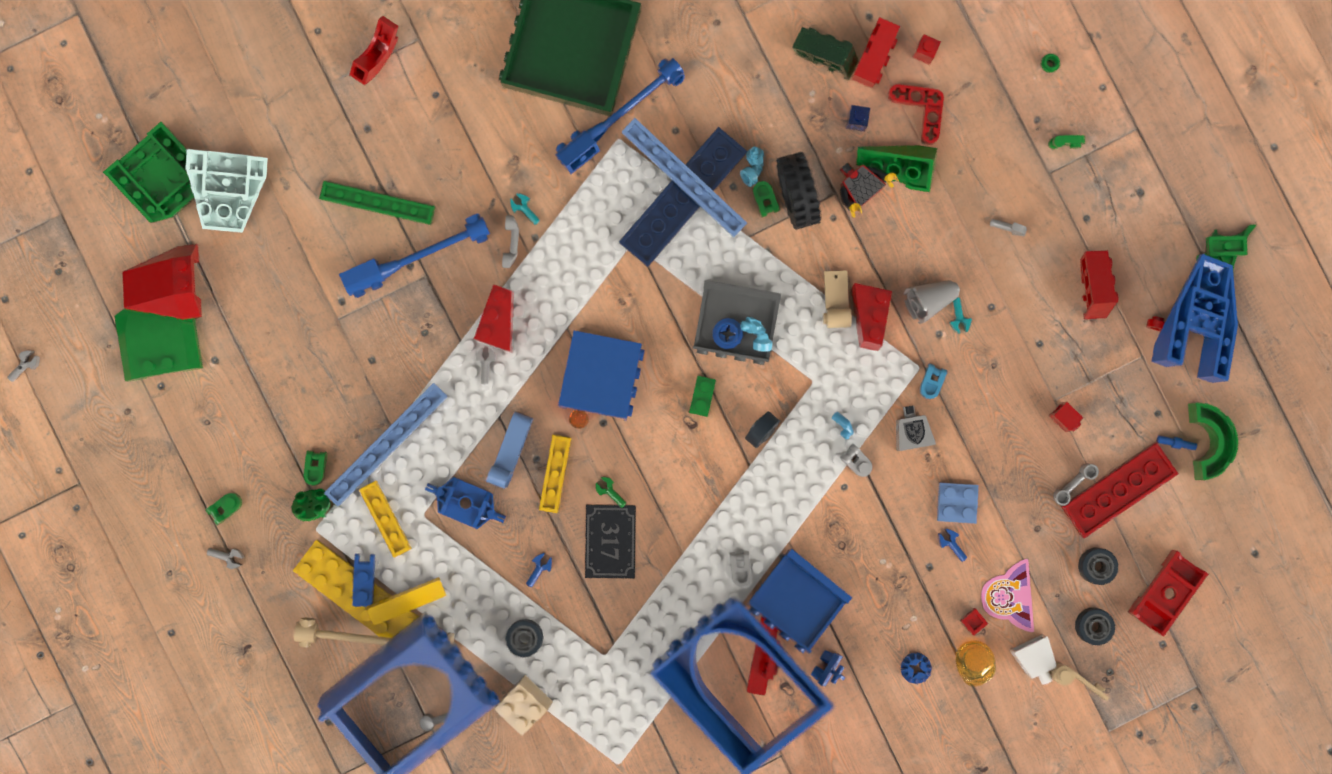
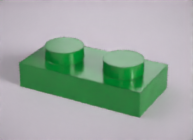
(1226, 246)
(702, 396)

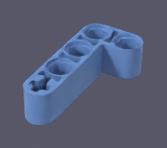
(510, 450)

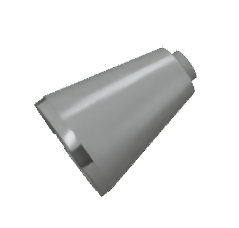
(929, 299)

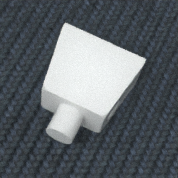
(1036, 658)

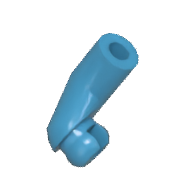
(845, 423)

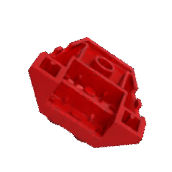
(164, 284)

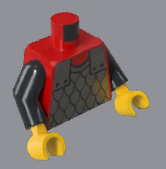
(862, 185)

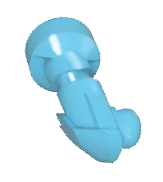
(755, 159)
(754, 326)

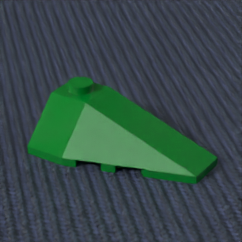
(911, 163)

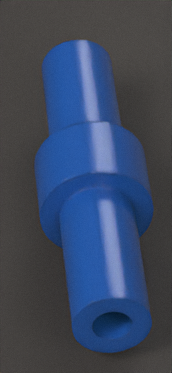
(1176, 442)

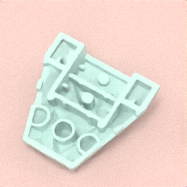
(225, 187)

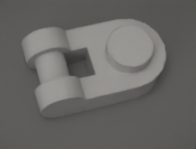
(861, 465)
(740, 575)

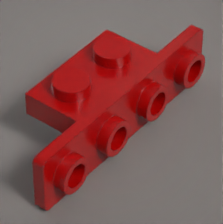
(762, 666)

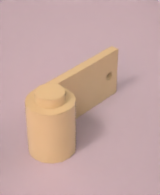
(836, 300)
(1065, 675)

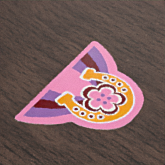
(1010, 596)

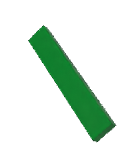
(377, 203)

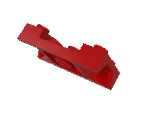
(1153, 606)

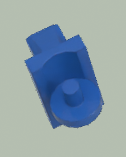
(824, 676)

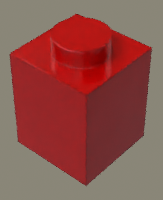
(926, 49)
(1066, 417)

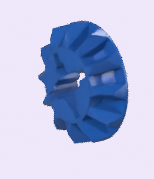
(723, 326)
(914, 659)

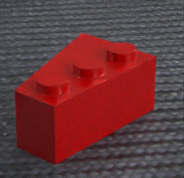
(876, 53)
(1099, 284)
(871, 314)
(497, 320)

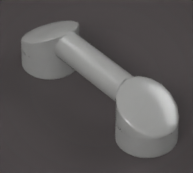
(509, 258)
(1088, 471)
(429, 721)

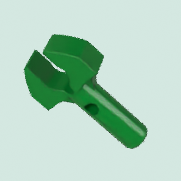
(611, 492)

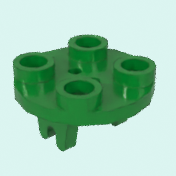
(310, 505)

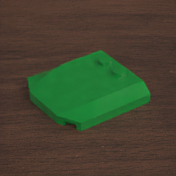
(154, 175)
(156, 344)

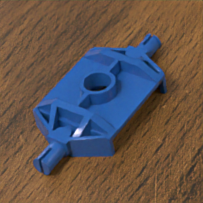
(449, 503)

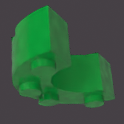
(1222, 440)

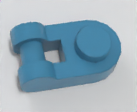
(929, 388)

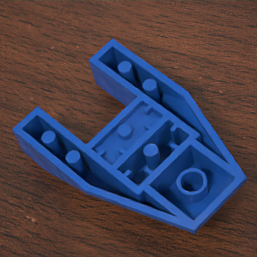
(1207, 309)

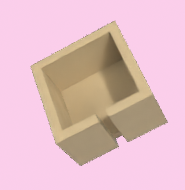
(523, 705)

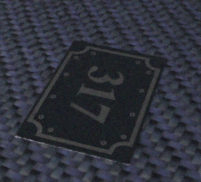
(610, 541)

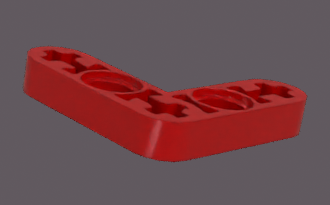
(929, 106)

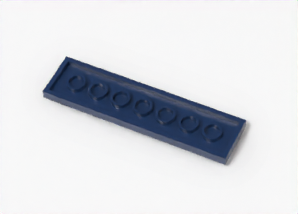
(673, 206)

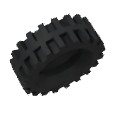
(798, 190)

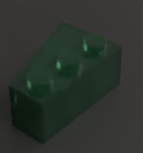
(826, 51)

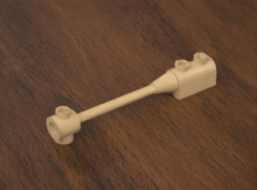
(307, 632)

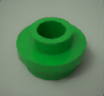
(1054, 59)

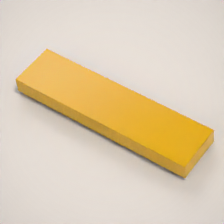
(555, 474)
(385, 519)
(406, 601)

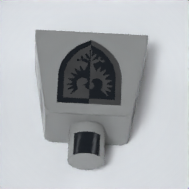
(913, 431)

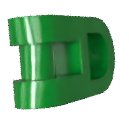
(1073, 141)
(763, 191)
(314, 474)
(230, 503)

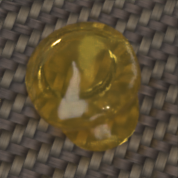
(975, 663)

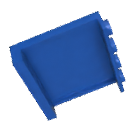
(601, 375)
(798, 601)

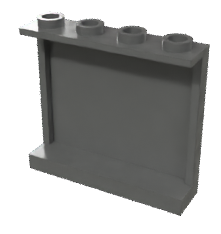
(736, 303)

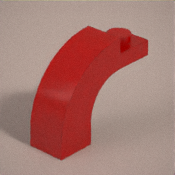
(377, 53)

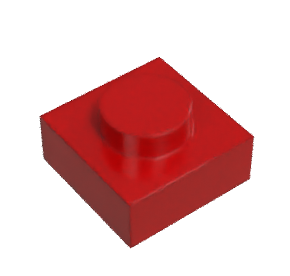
(974, 621)

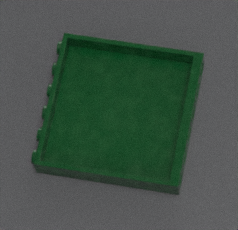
(571, 51)

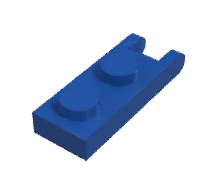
(363, 581)

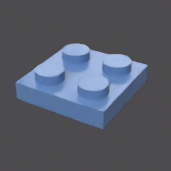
(957, 503)

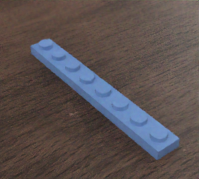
(684, 177)
(385, 445)

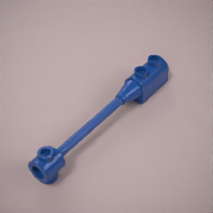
(584, 143)
(372, 274)

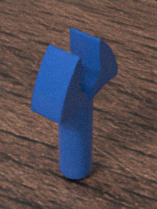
(952, 544)
(538, 570)

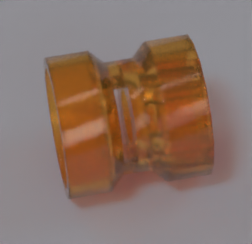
(581, 420)

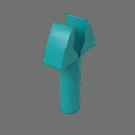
(524, 208)
(959, 317)

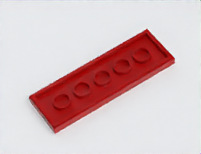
(1119, 490)

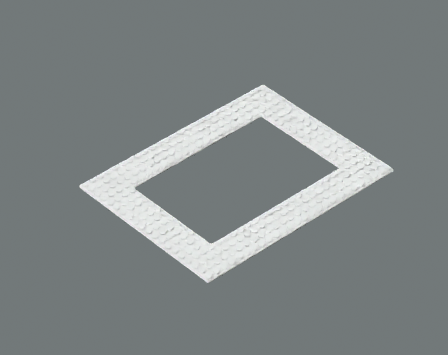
(612, 694)

